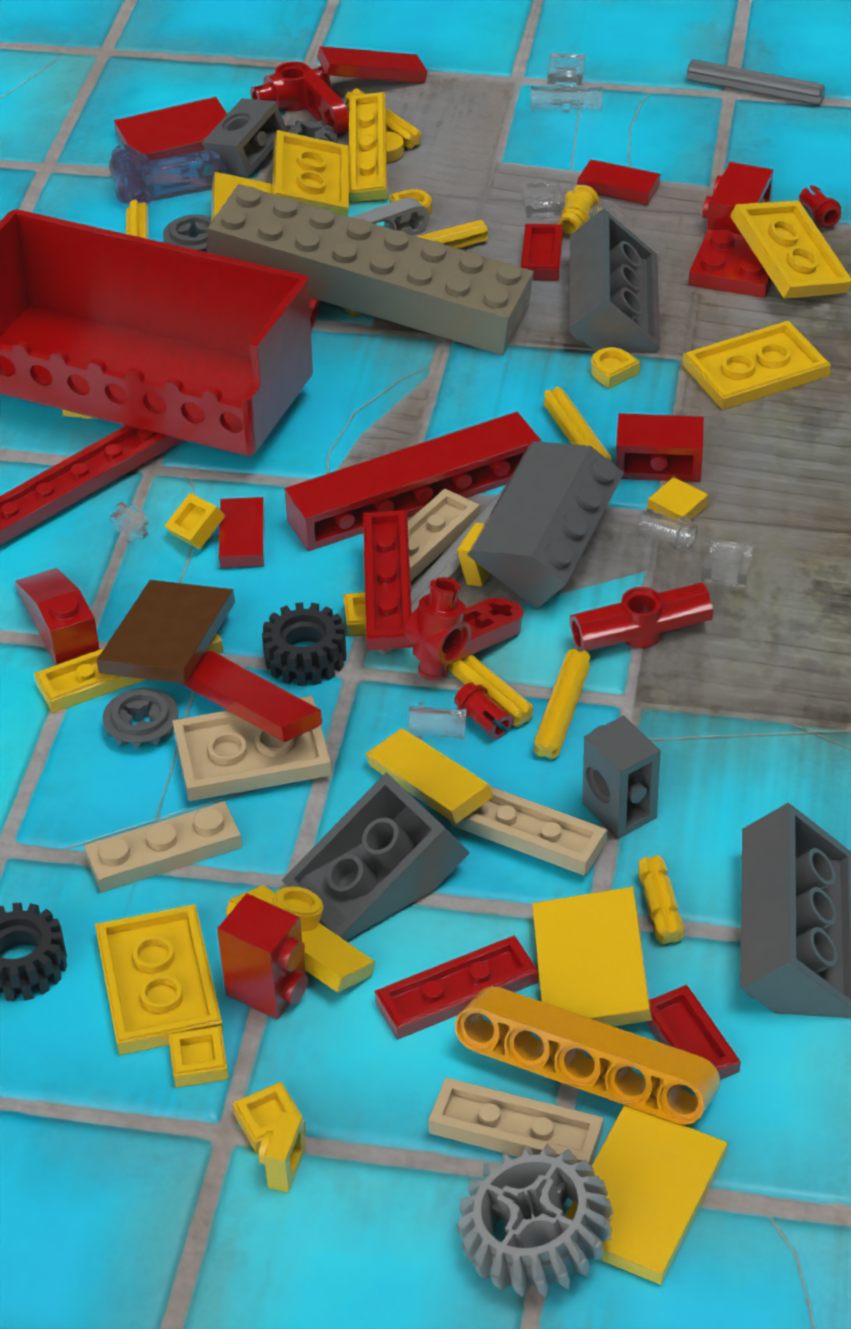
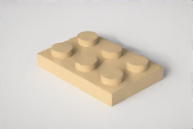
(231, 756)

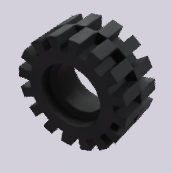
(307, 661)
(43, 963)

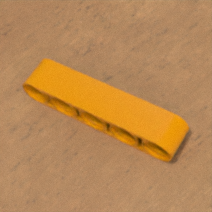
(611, 1048)

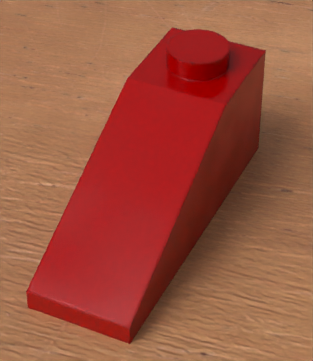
(59, 615)

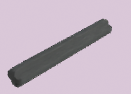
(756, 82)

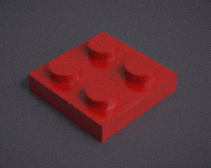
(728, 265)

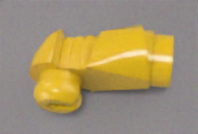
(577, 206)

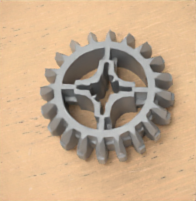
(539, 1239)

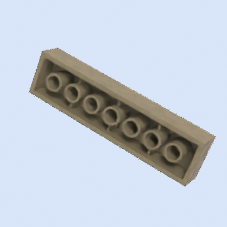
(376, 268)

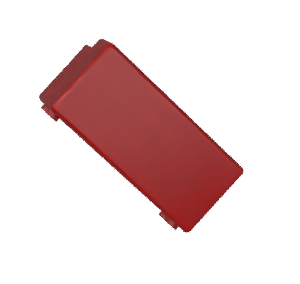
(150, 332)

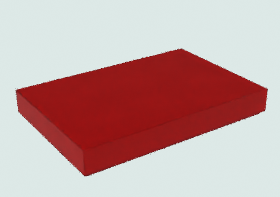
(171, 129)

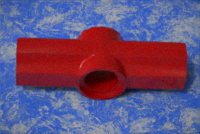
(641, 617)

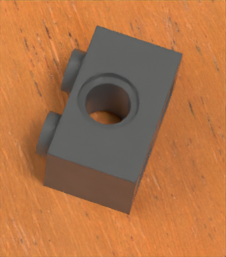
(246, 135)
(620, 776)

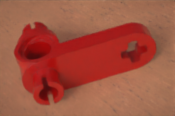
(300, 88)
(448, 631)

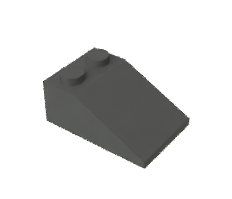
(377, 859)

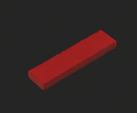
(387, 579)
(253, 698)

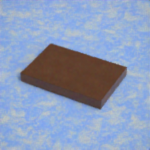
(166, 631)

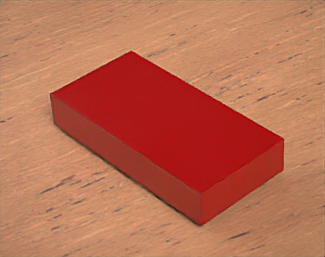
(620, 181)
(543, 250)
(242, 532)
(685, 1025)

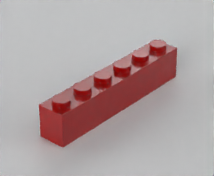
(407, 479)

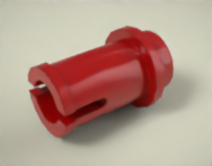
(824, 210)
(483, 709)

